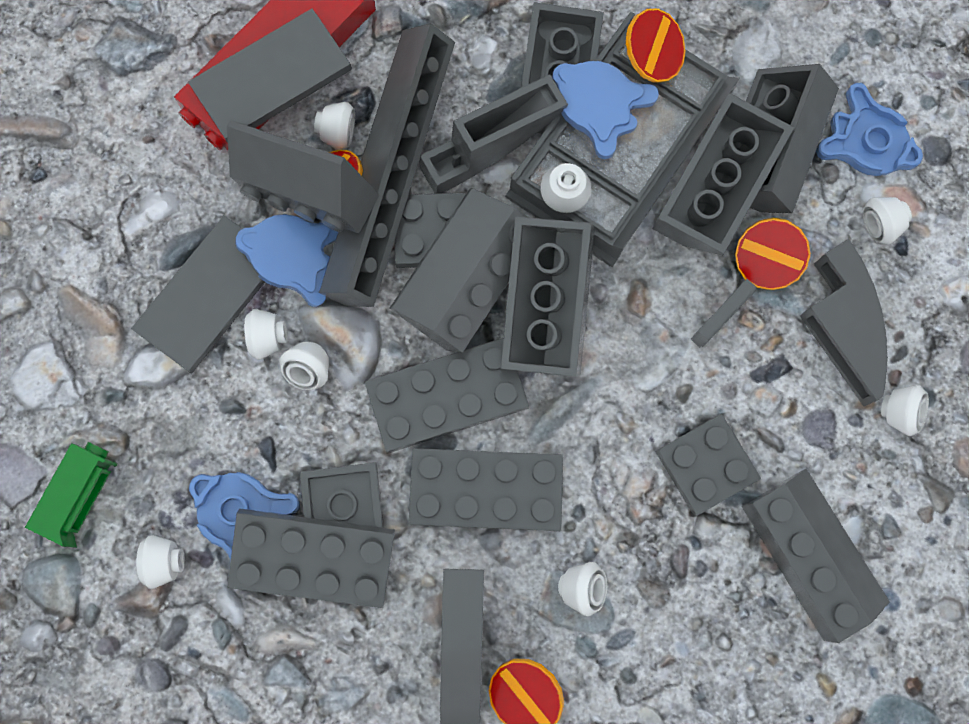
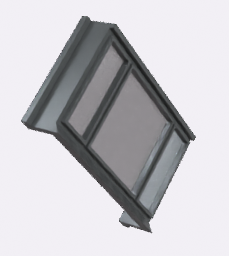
(643, 160)

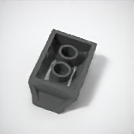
(560, 37)

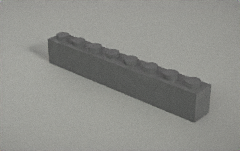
(390, 164)

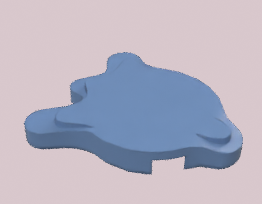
(601, 102)
(870, 137)
(289, 253)
(222, 496)

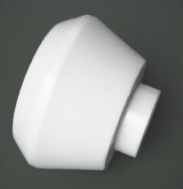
(336, 125)
(562, 195)
(886, 218)
(264, 333)
(305, 366)
(906, 409)
(158, 561)
(584, 588)

